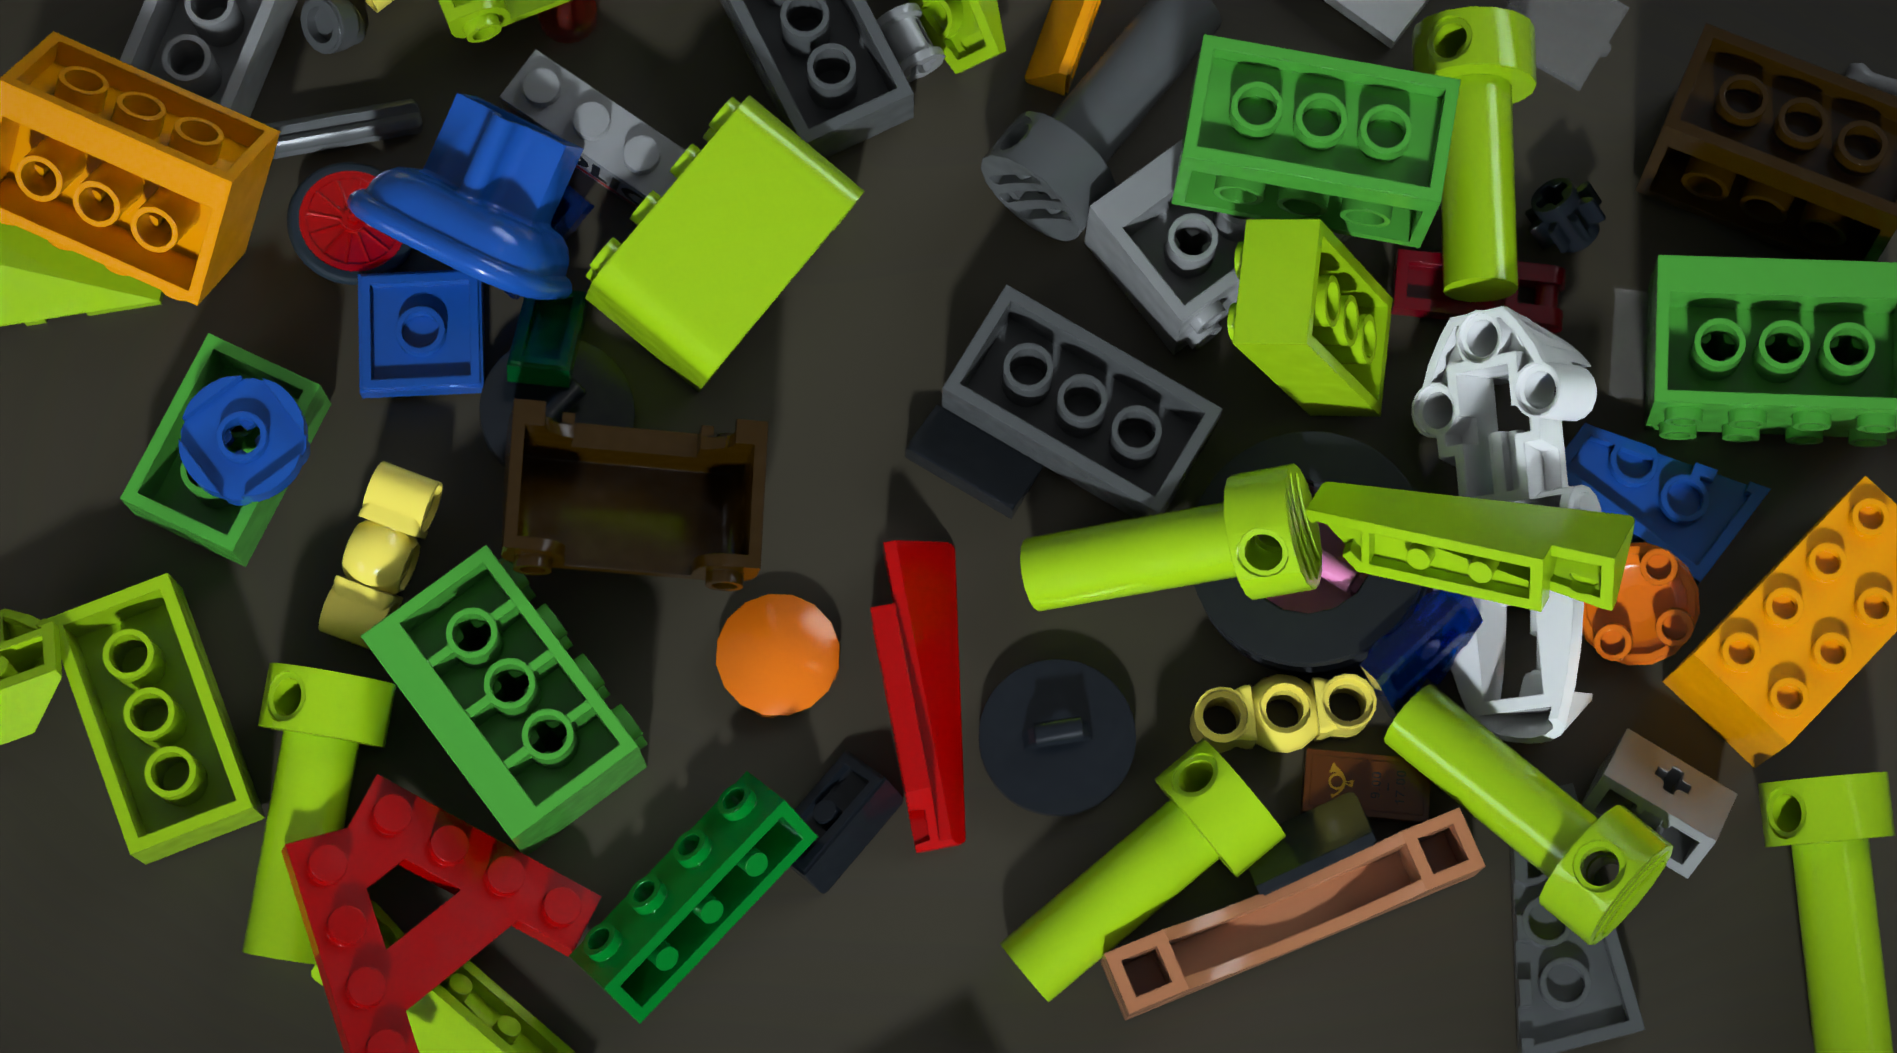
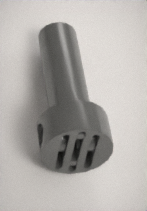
(1057, 163)

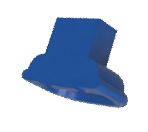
(482, 200)

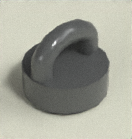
(332, 25)

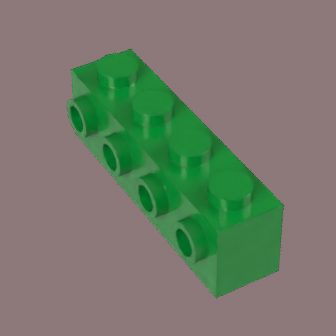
(693, 896)

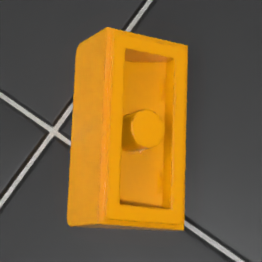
(1061, 44)

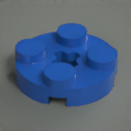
(241, 475)

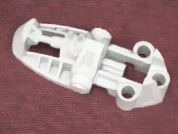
(1515, 467)

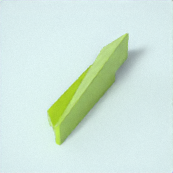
(1477, 544)
(469, 1012)

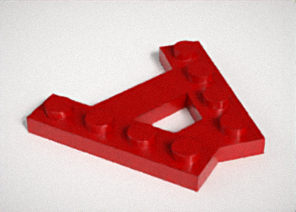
(491, 890)

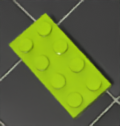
(1311, 317)
(156, 719)

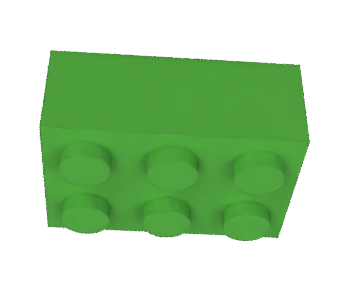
(166, 492)

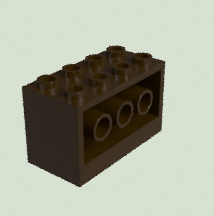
(1779, 151)

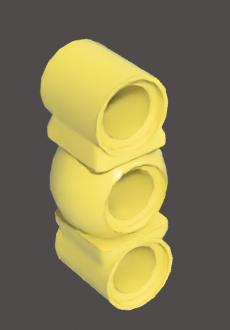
(380, 552)
(1310, 701)

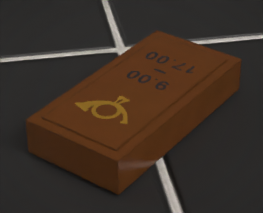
(1384, 784)

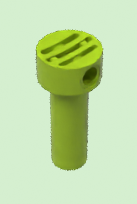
(1497, 67)
(1251, 536)
(322, 725)
(1533, 815)
(1205, 820)
(1829, 837)

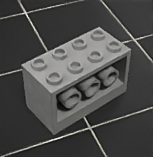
(1168, 256)

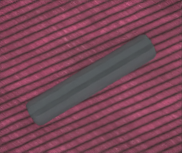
(347, 127)

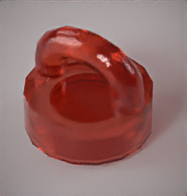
(569, 21)

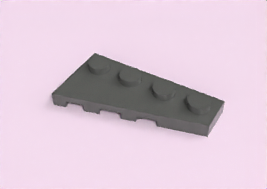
(1563, 986)

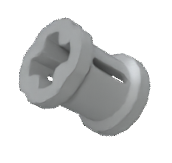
(910, 41)

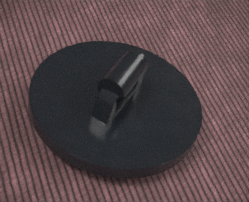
(596, 396)
(1057, 737)

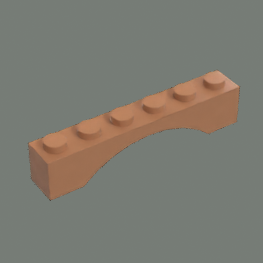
(1306, 911)

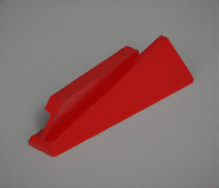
(922, 686)

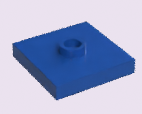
(420, 334)

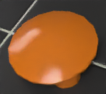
(1652, 610)
(777, 655)

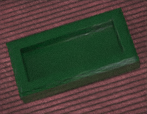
(547, 340)

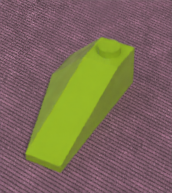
(53, 283)

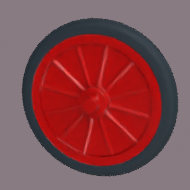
(330, 235)

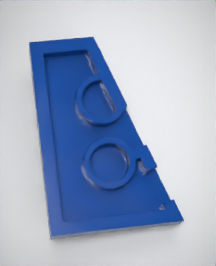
(1671, 501)

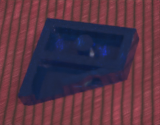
(1421, 648)

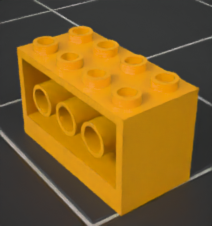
(129, 168)
(1799, 629)

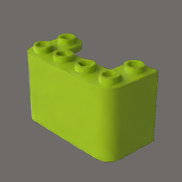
(720, 240)

